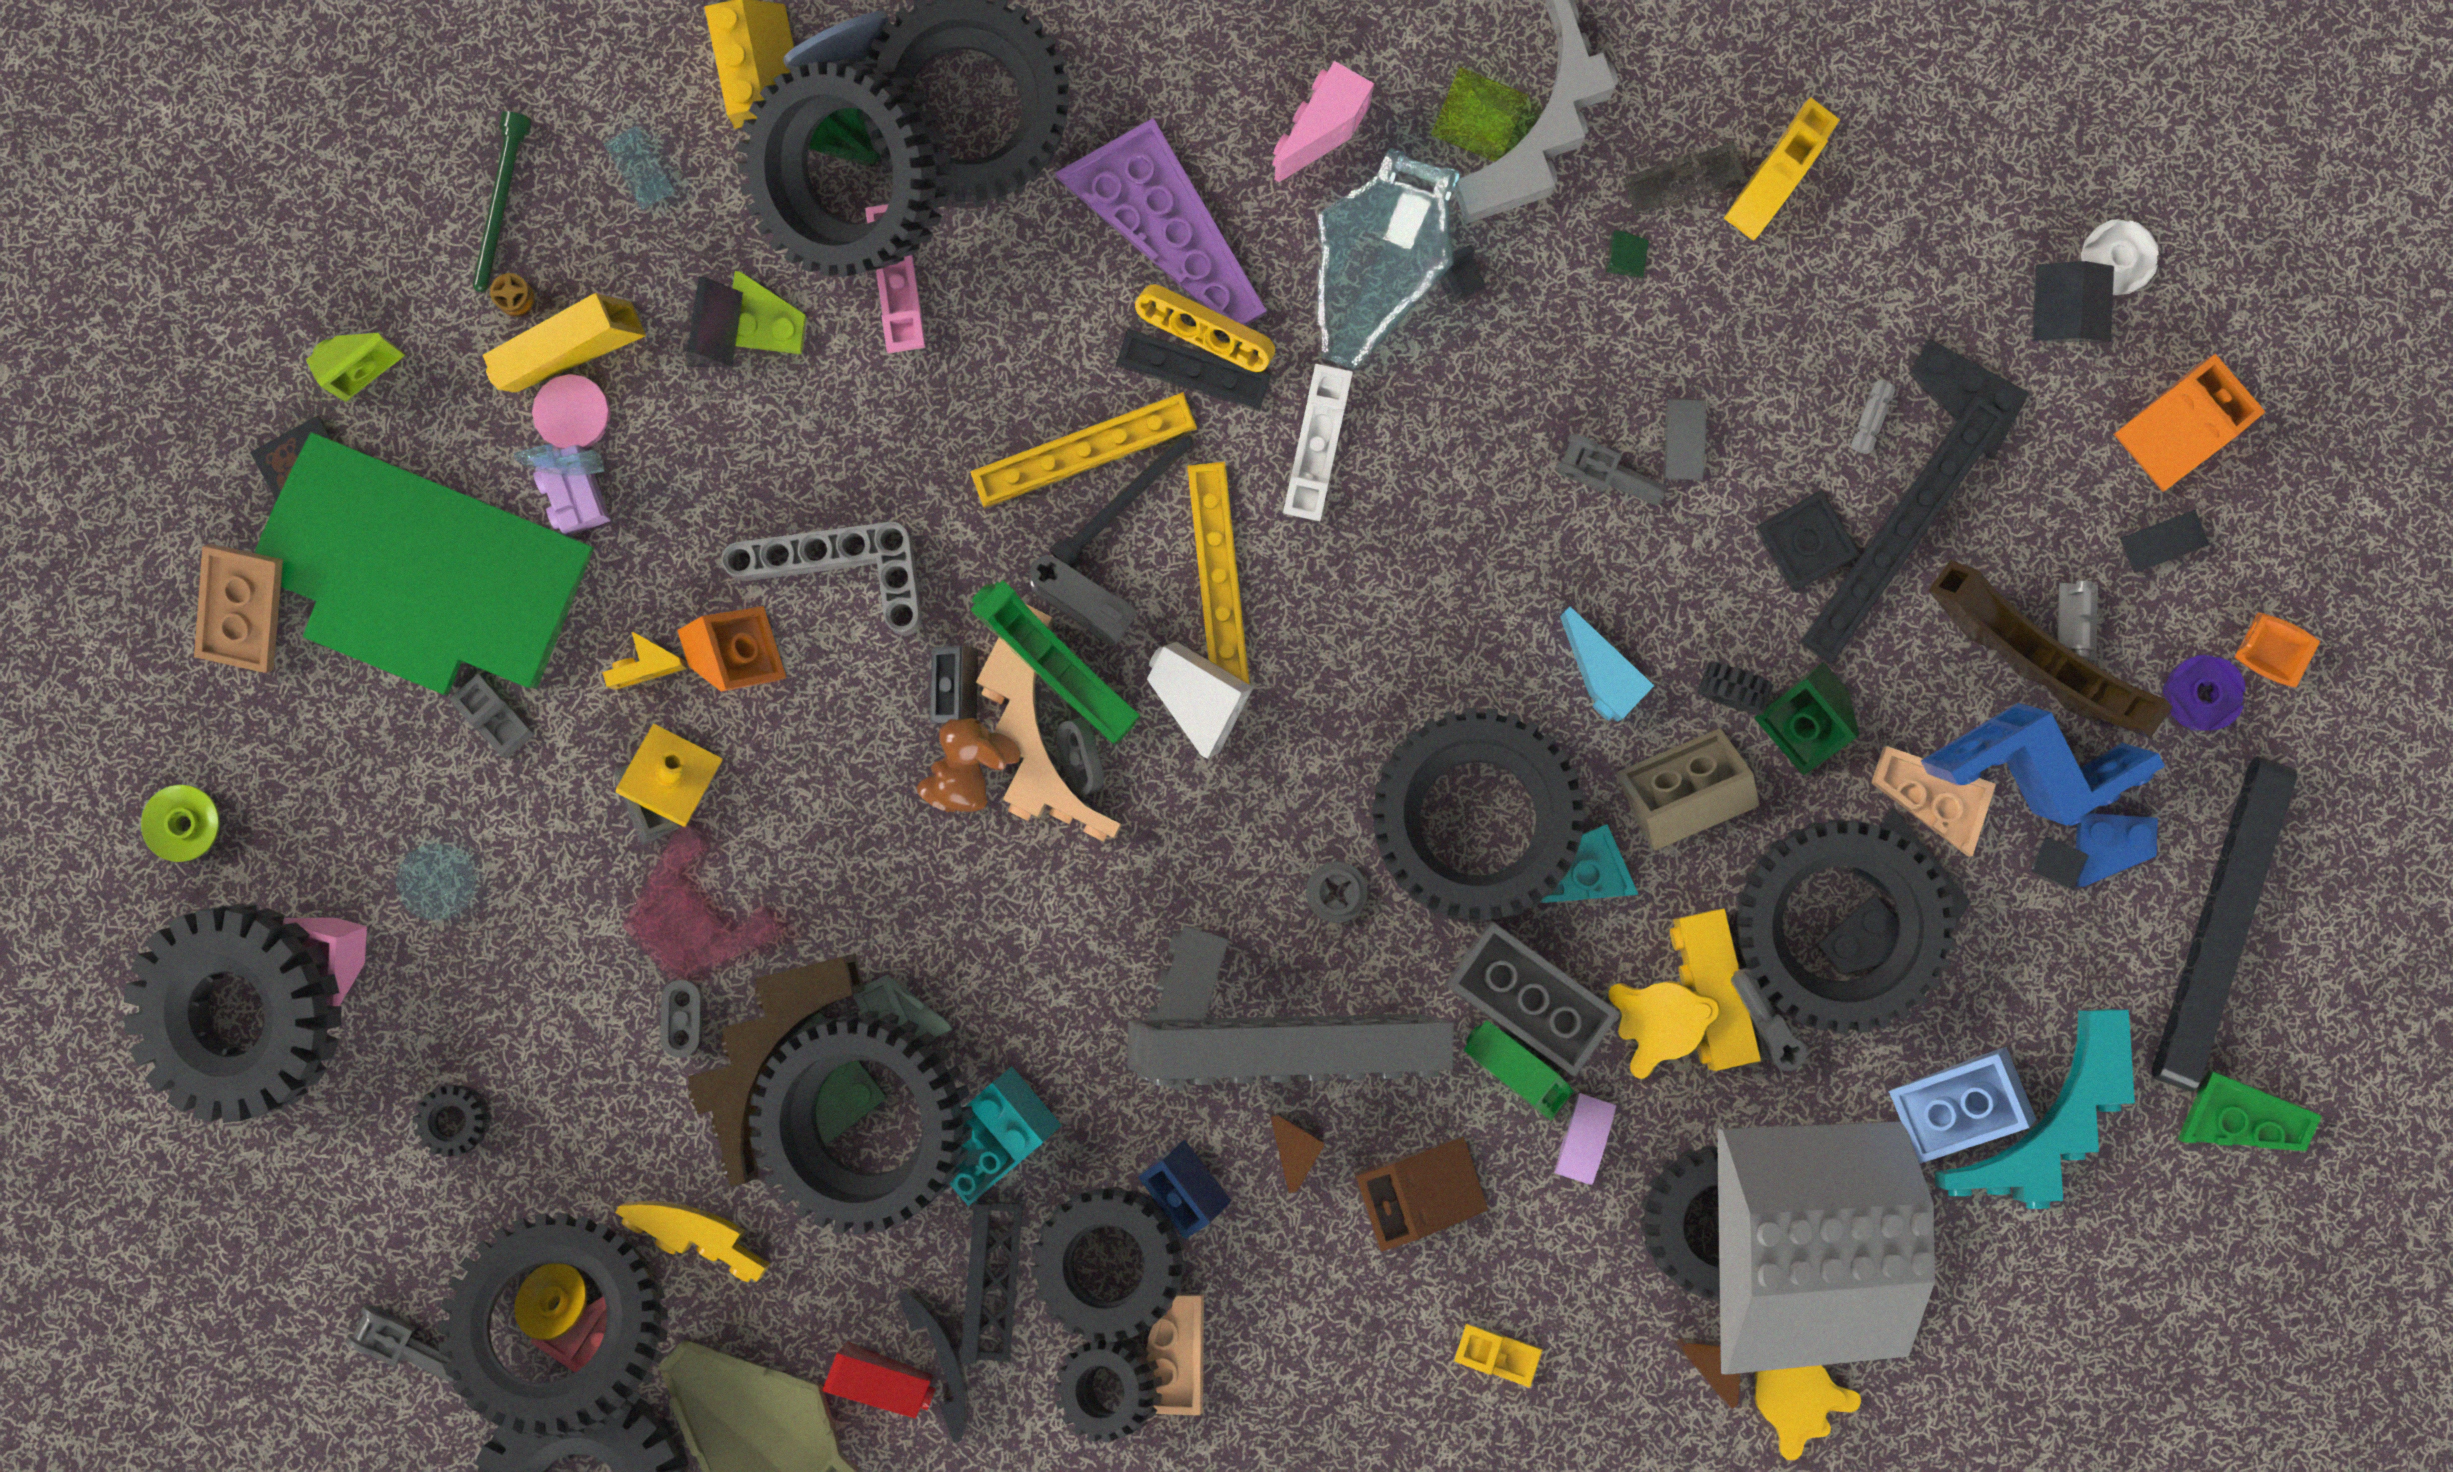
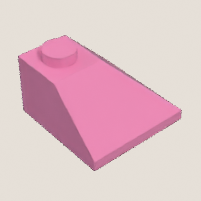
(343, 946)

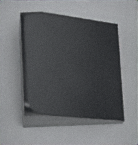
(2059, 863)

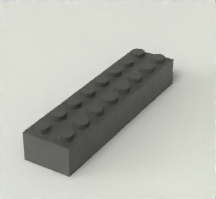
(1288, 1047)

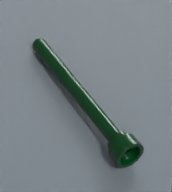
(514, 129)

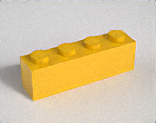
(1708, 969)

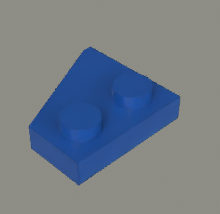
(2114, 844)

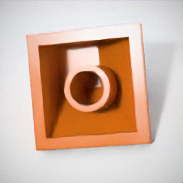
(733, 649)

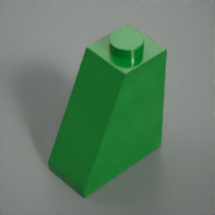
(1518, 1069)

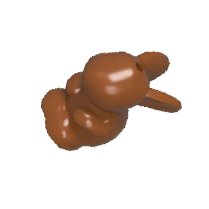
(958, 778)

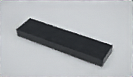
(1192, 370)

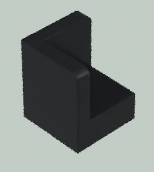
(1462, 277)

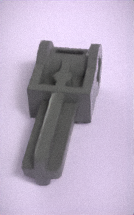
(1600, 468)
(1773, 1033)
(392, 1339)

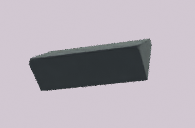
(953, 683)

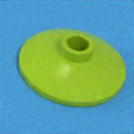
(162, 823)

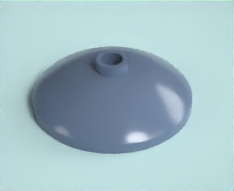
(840, 42)

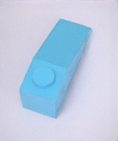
(1607, 675)

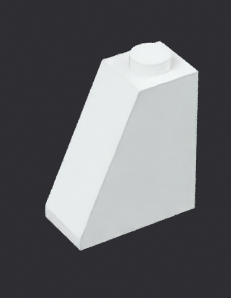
(1198, 695)

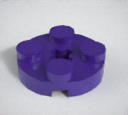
(2226, 695)

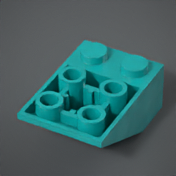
(1006, 1127)

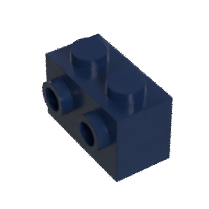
(1184, 1189)

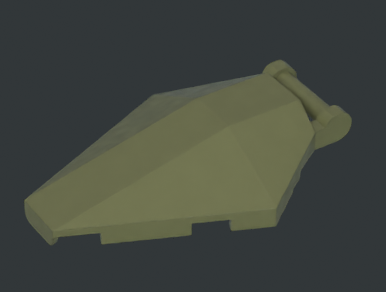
(750, 1414)

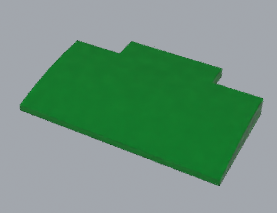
(419, 570)

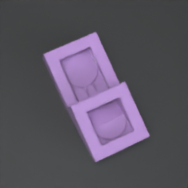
(1585, 1139)

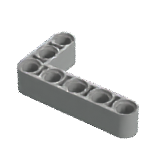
(837, 558)

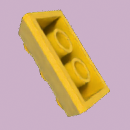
(748, 50)

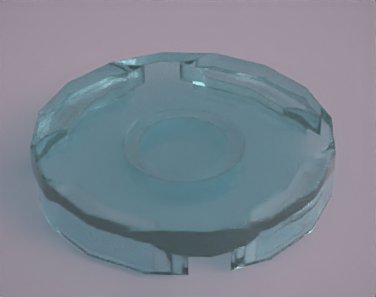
(449, 886)

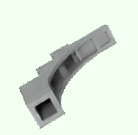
(1523, 172)

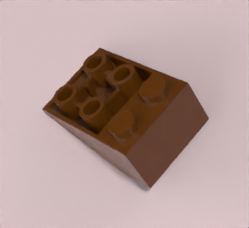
(1420, 1193)

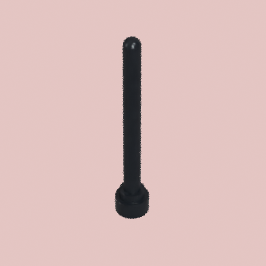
(1071, 548)

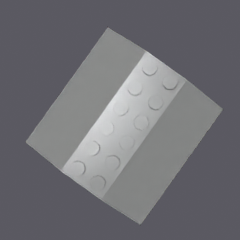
(1821, 1245)

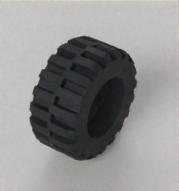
(1665, 1218)
(1057, 1274)

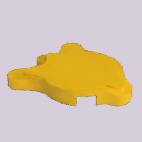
(1663, 1020)
(1798, 1404)

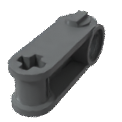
(1082, 599)

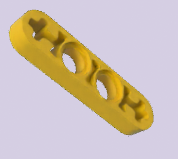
(1203, 332)

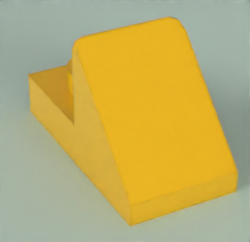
(652, 664)

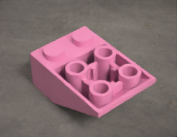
(1326, 122)

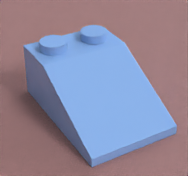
(1963, 1105)

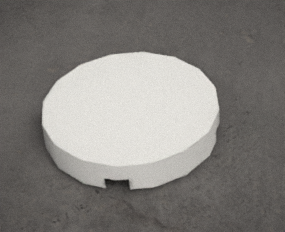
(2139, 251)

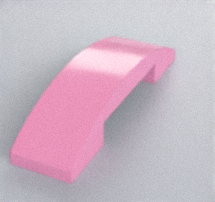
(899, 300)

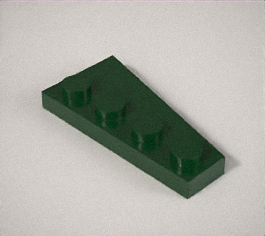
(845, 1094)

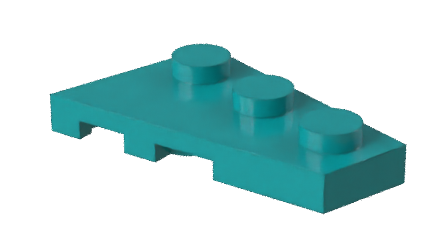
(1595, 872)

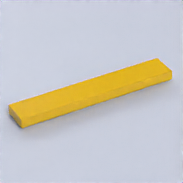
(1083, 450)
(1218, 568)

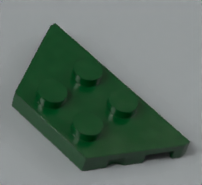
(845, 137)

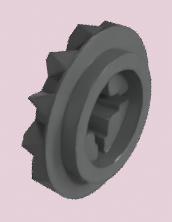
(1337, 873)

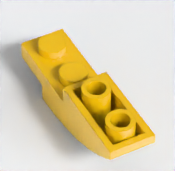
(1782, 169)
(681, 1225)

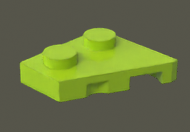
(767, 320)

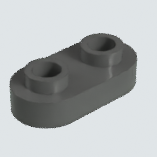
(1079, 757)
(678, 1018)

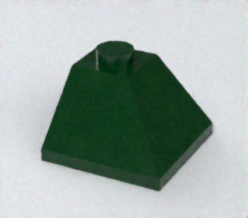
(1811, 719)

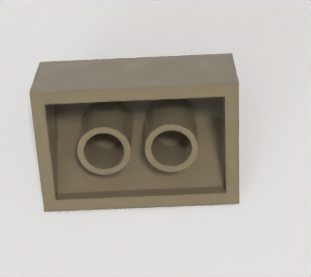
(1688, 789)

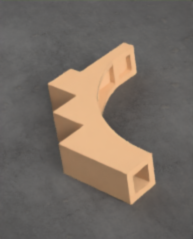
(1036, 779)

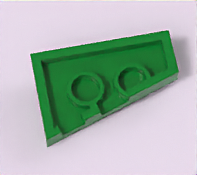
(2243, 1115)

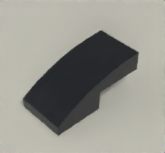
(2164, 541)

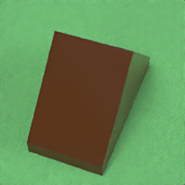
(1296, 1149)
(1707, 1360)

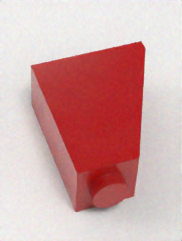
(879, 1381)

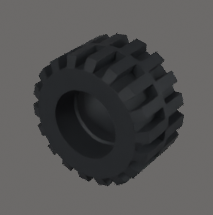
(1079, 1396)

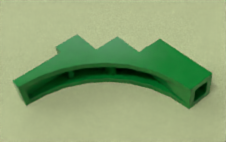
(1053, 661)

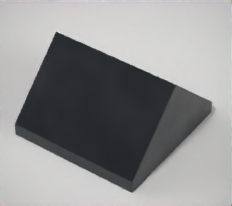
(2073, 302)
(713, 325)

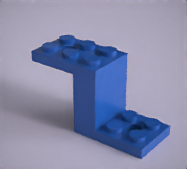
(2043, 764)

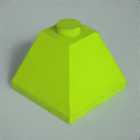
(351, 362)

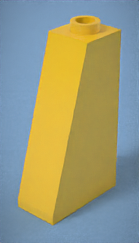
(563, 342)

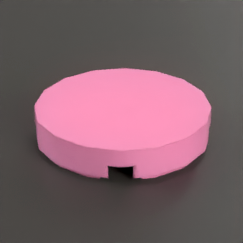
(571, 412)

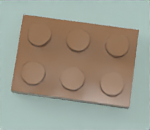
(238, 608)

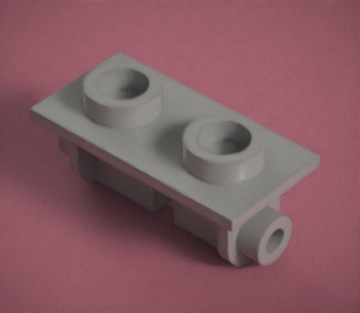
(2078, 618)

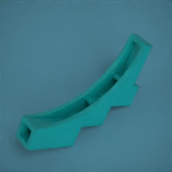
(2032, 1166)

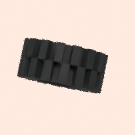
(1735, 688)
(428, 1124)

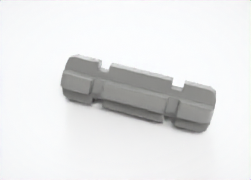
(1873, 417)

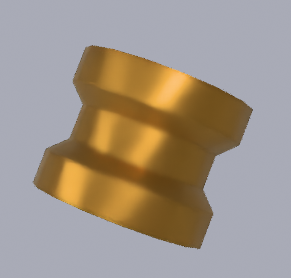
(505, 290)

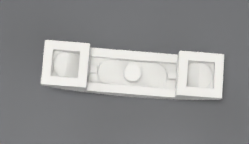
(1317, 442)

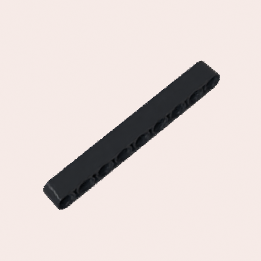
(2224, 924)

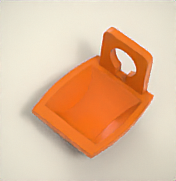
(2277, 649)

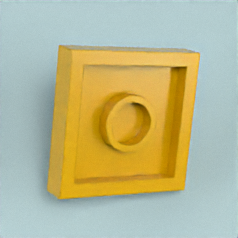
(669, 775)

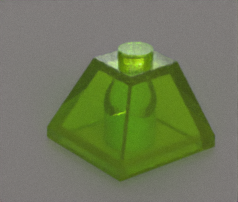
(1479, 115)

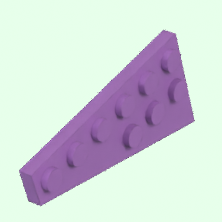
(1154, 205)

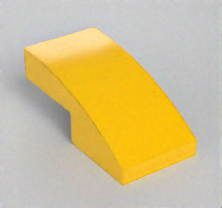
(1498, 1355)

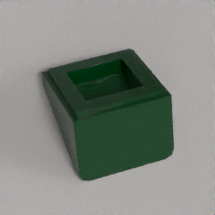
(1627, 254)

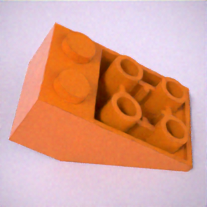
(2189, 422)

